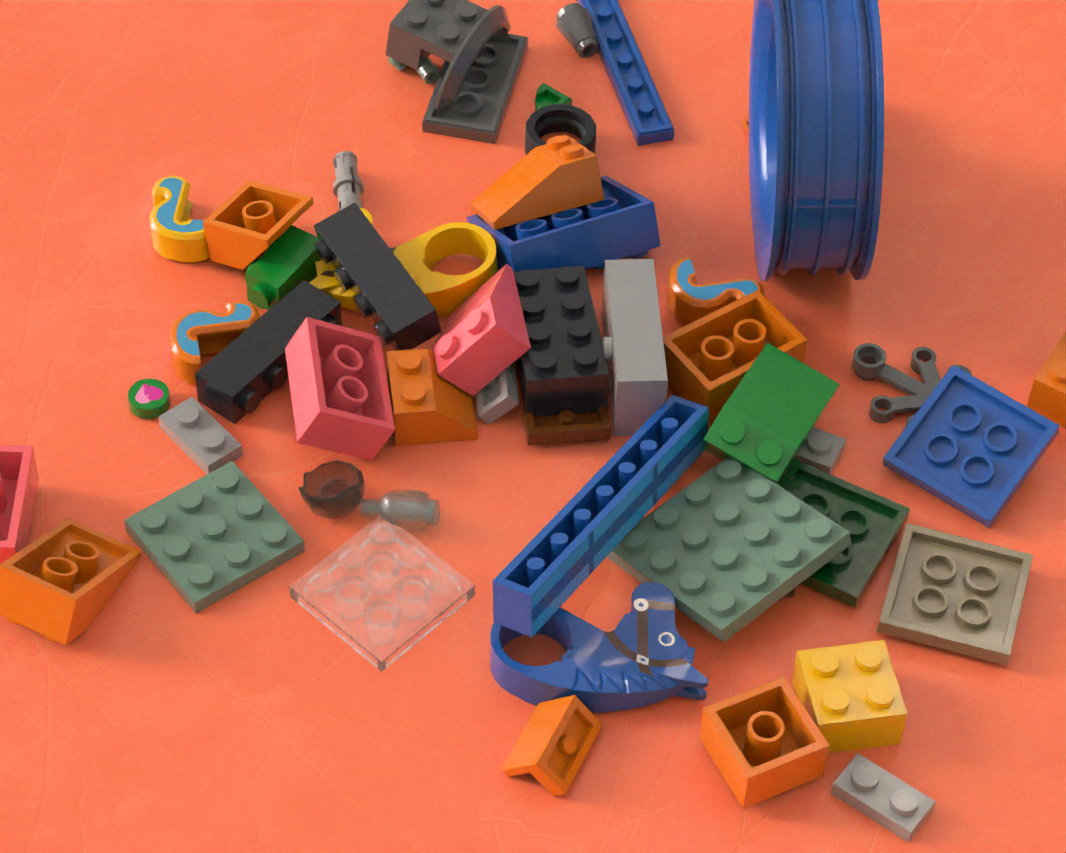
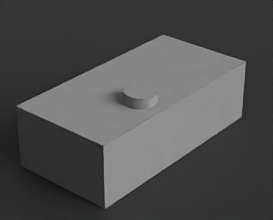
(633, 343)

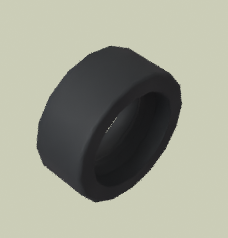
(560, 119)

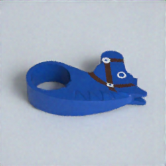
(611, 670)

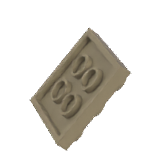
(955, 594)

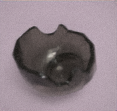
(333, 489)

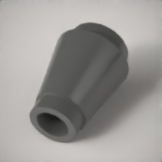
(577, 27)

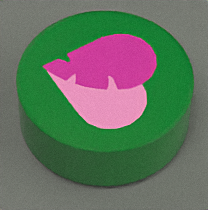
(149, 398)

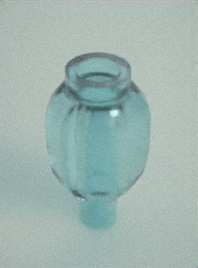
(407, 508)

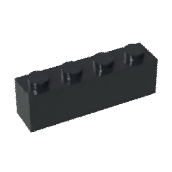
(376, 278)
(256, 360)

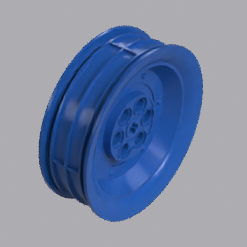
(815, 135)

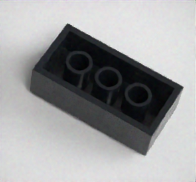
(566, 352)

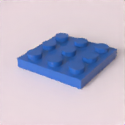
(971, 446)

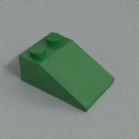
(770, 414)

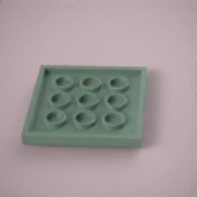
(729, 546)

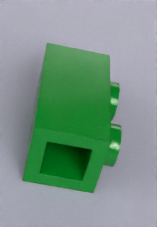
(282, 267)

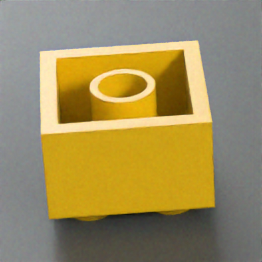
(851, 695)

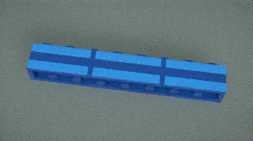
(599, 516)

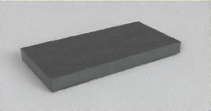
(483, 94)

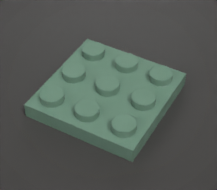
(214, 536)

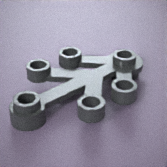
(870, 364)

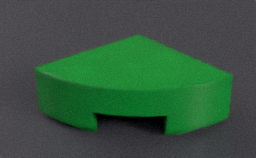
(548, 96)

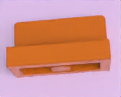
(554, 743)

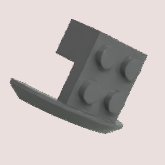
(448, 30)

